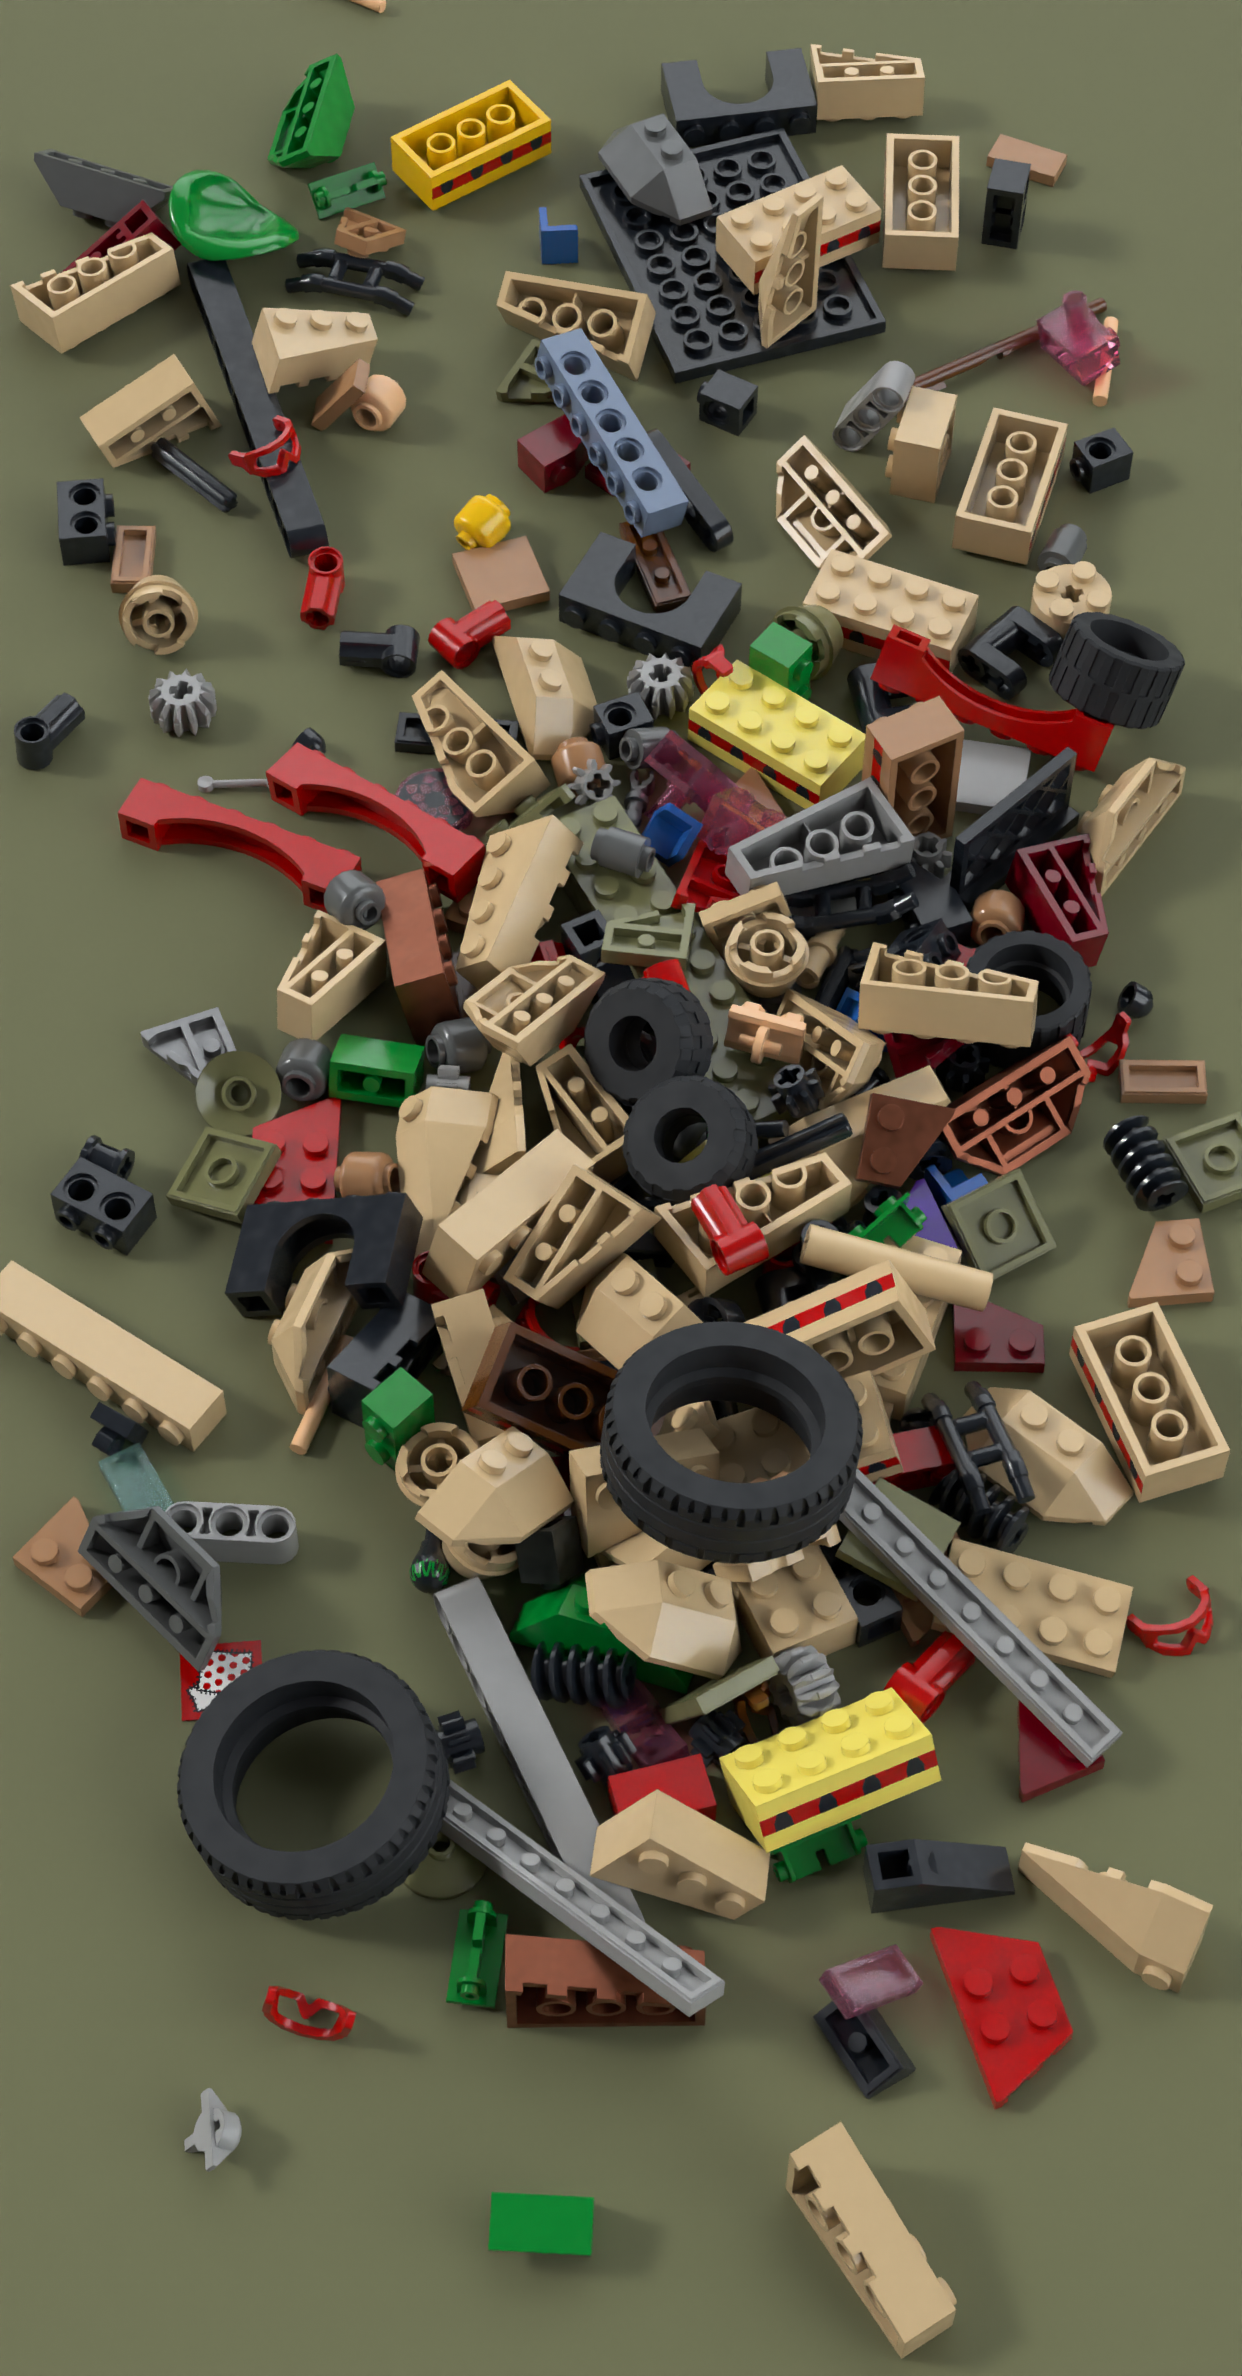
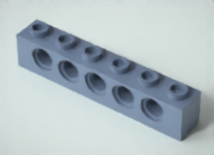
(611, 433)

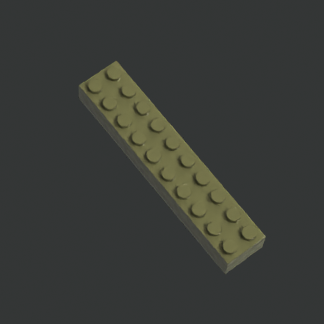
(706, 972)

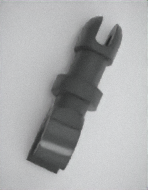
(637, 799)

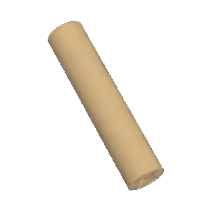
(922, 1273)

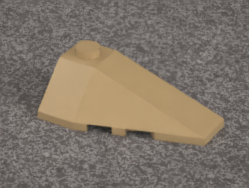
(791, 276)
(479, 758)
(915, 1086)
(507, 1138)
(1147, 1929)

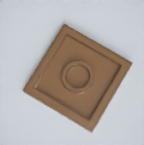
(501, 573)

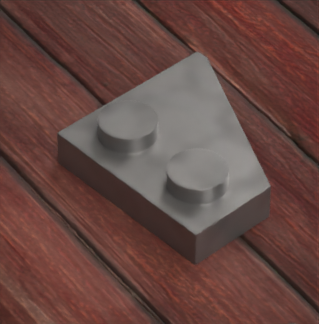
(190, 1042)

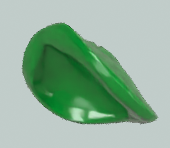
(223, 220)

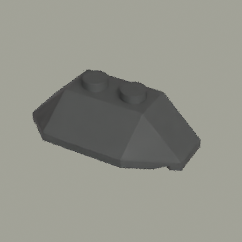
(657, 170)
(96, 188)
(160, 1576)

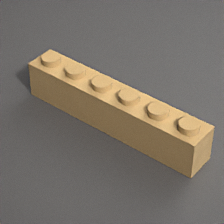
(108, 1359)

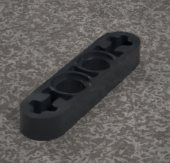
(701, 510)

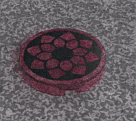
(432, 795)

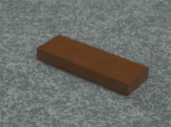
(657, 569)

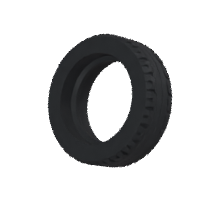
(714, 1516)
(263, 1707)

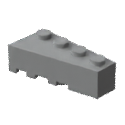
(824, 844)

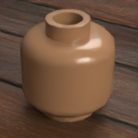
(575, 753)
(996, 914)
(367, 1174)

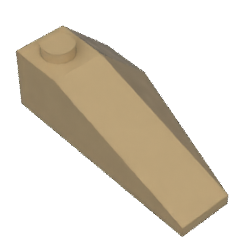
(436, 1148)

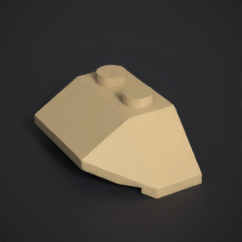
(823, 507)
(546, 691)
(1129, 815)
(534, 1005)
(834, 1047)
(627, 1310)
(312, 1324)
(1065, 1464)
(497, 1494)
(668, 1614)

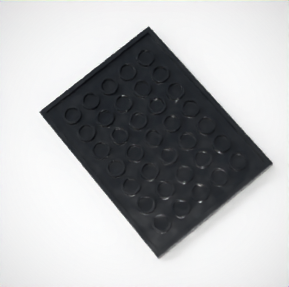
(701, 306)

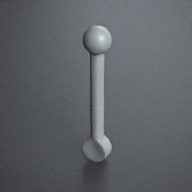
(207, 784)

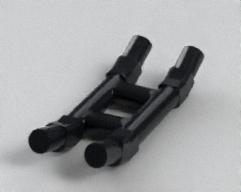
(367, 291)
(862, 891)
(967, 1461)

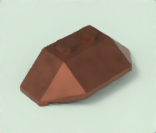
(1019, 1110)

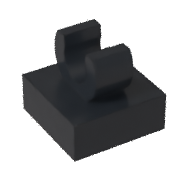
(115, 1430)

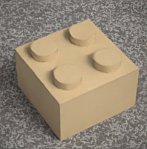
(921, 444)
(797, 1608)

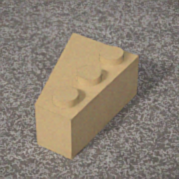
(864, 86)
(310, 344)
(149, 408)
(584, 1111)
(577, 1238)
(464, 1332)
(598, 1516)
(681, 1857)

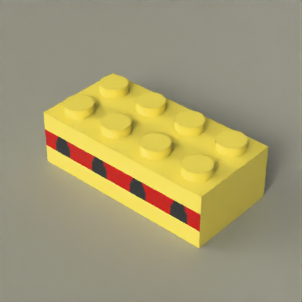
(779, 734)
(830, 1769)

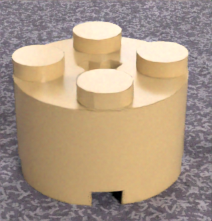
(1069, 591)

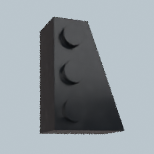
(391, 1340)

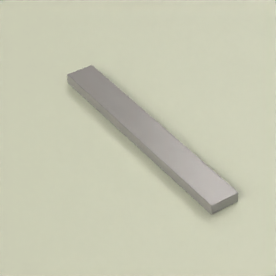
(978, 1623)
(579, 1904)

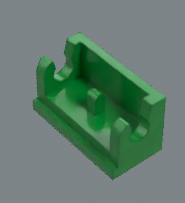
(541, 2224)

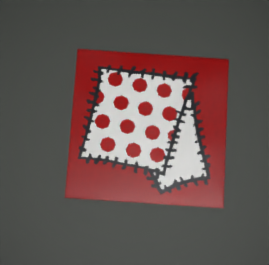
(224, 1666)

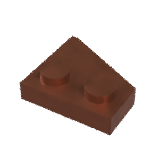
(897, 1138)

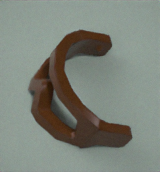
(759, 1704)

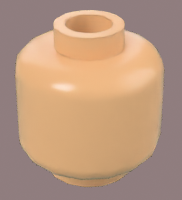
(379, 404)

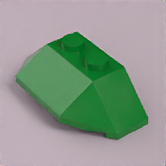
(315, 118)
(565, 1618)

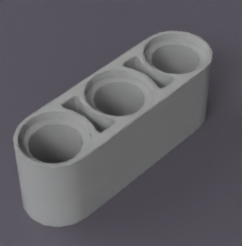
(873, 406)
(252, 1521)

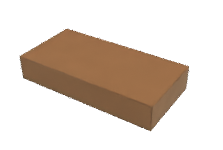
(1045, 163)
(340, 395)
(132, 556)
(1162, 1081)

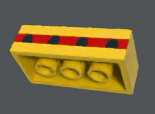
(471, 145)

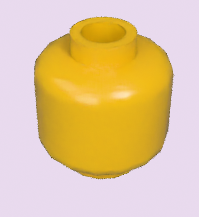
(482, 522)

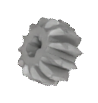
(662, 684)
(182, 703)
(804, 1685)

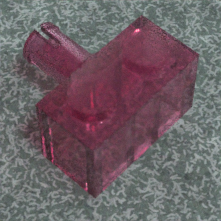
(1078, 339)
(688, 774)
(734, 817)

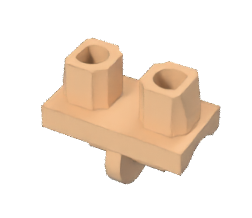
(765, 1033)

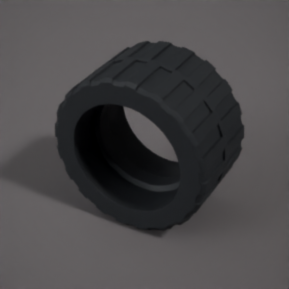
(1116, 670)
(1060, 976)

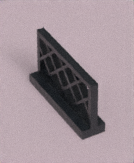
(1026, 817)

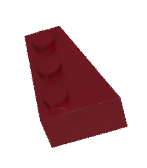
(1061, 894)

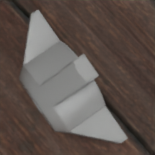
(215, 2131)

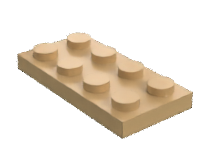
(1061, 1611)

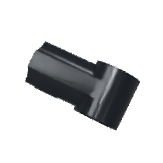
(392, 651)
(42, 733)

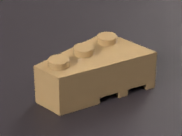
(328, 977)

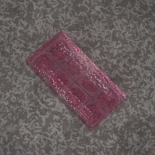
(870, 1981)

